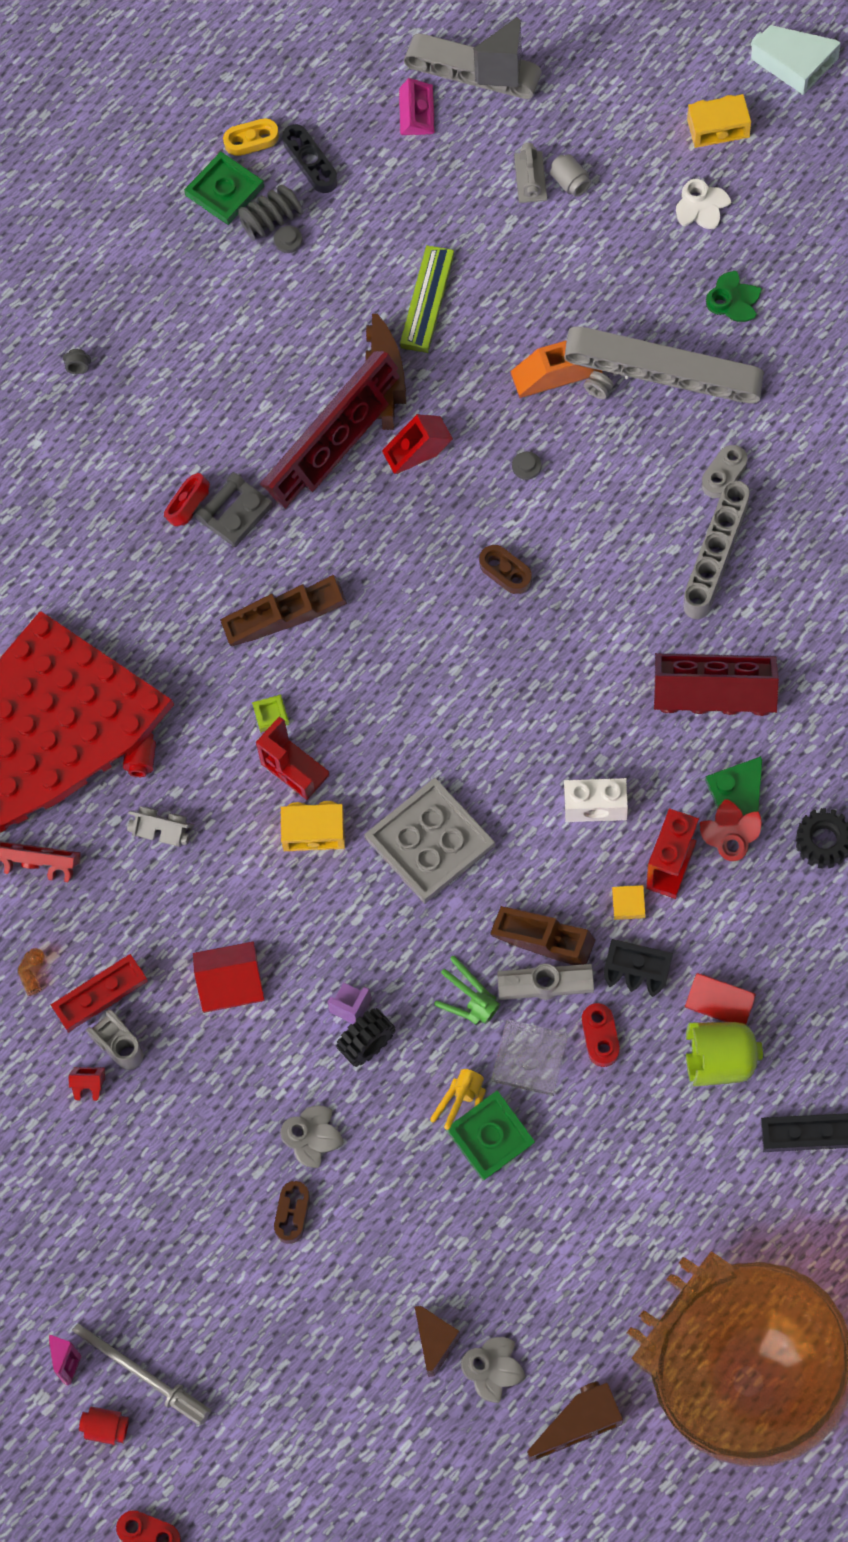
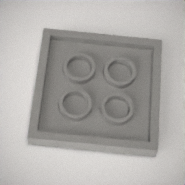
(429, 840)

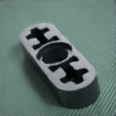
(309, 147)

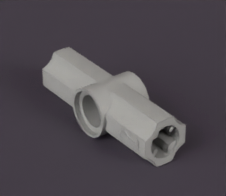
(567, 981)

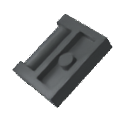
(240, 516)

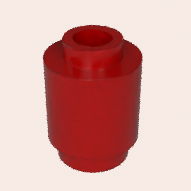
(142, 759)
(104, 1425)

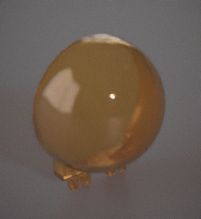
(748, 1361)

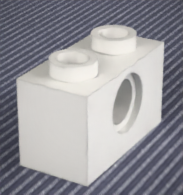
(595, 800)

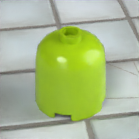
(721, 1053)

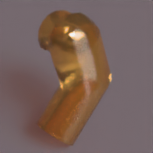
(29, 969)

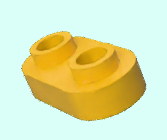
(250, 136)

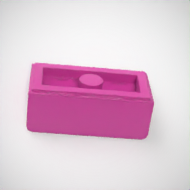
(416, 108)
(64, 1358)

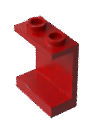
(672, 853)

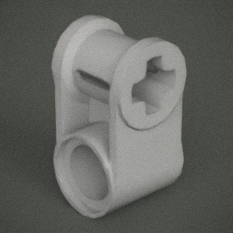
(113, 1037)

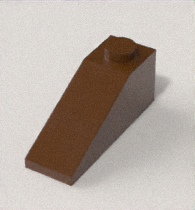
(583, 1418)

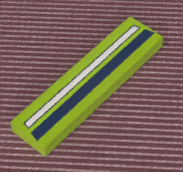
(427, 299)

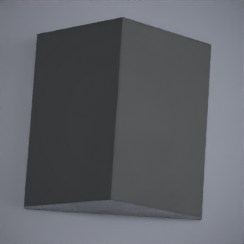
(499, 57)

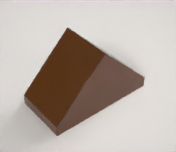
(436, 1339)

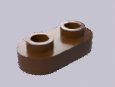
(506, 570)

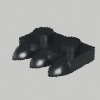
(637, 965)

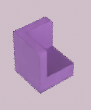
(350, 1002)

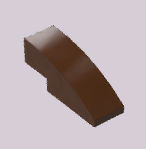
(543, 936)

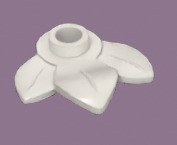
(702, 208)

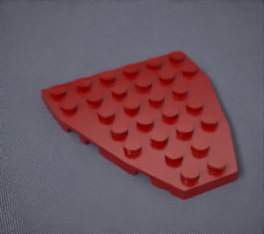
(64, 716)

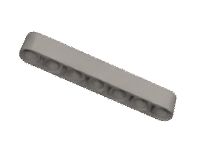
(663, 365)

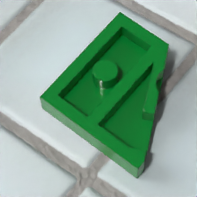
(738, 785)

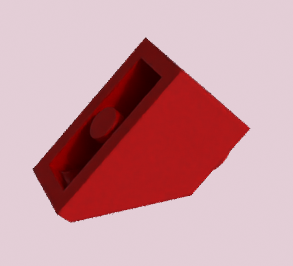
(417, 442)

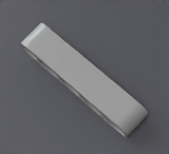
(456, 63)
(716, 537)

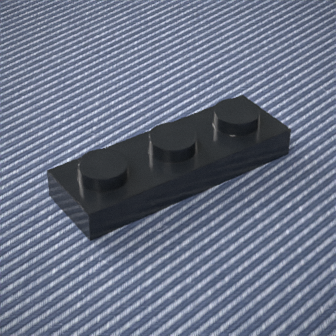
(804, 1132)

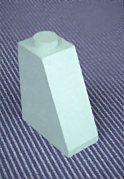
(794, 55)

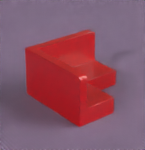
(289, 761)

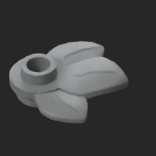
(316, 1135)
(498, 1368)

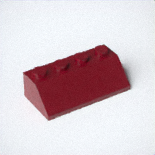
(716, 683)

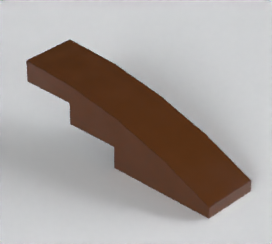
(283, 612)

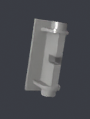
(530, 174)
(148, 822)

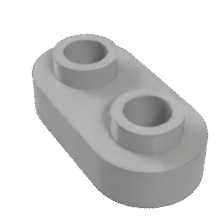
(724, 469)

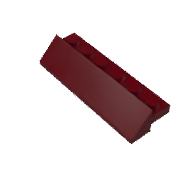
(333, 430)

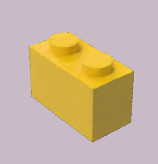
(718, 120)
(312, 826)

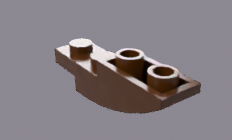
(383, 340)

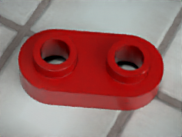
(187, 499)
(599, 1034)
(148, 1530)

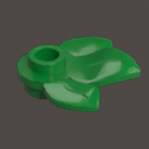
(737, 298)

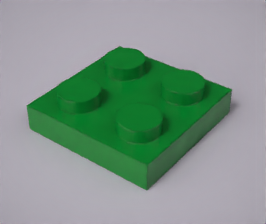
(224, 188)
(490, 1135)

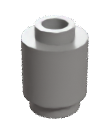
(570, 175)

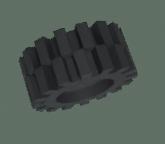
(823, 821)
(365, 1037)

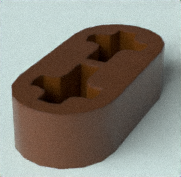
(299, 1213)

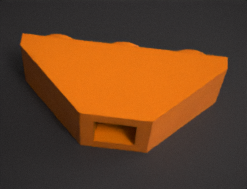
(547, 370)

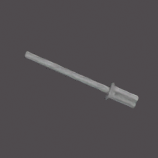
(176, 1397)

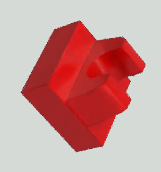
(89, 1078)

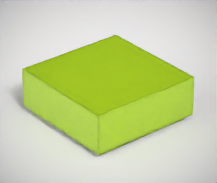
(268, 711)

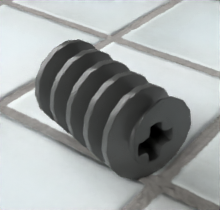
(269, 210)

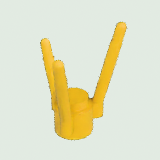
(465, 1089)

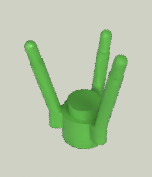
(482, 1004)

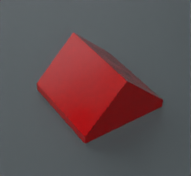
(228, 977)

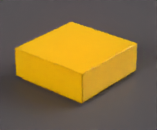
(628, 902)

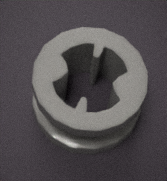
(598, 385)

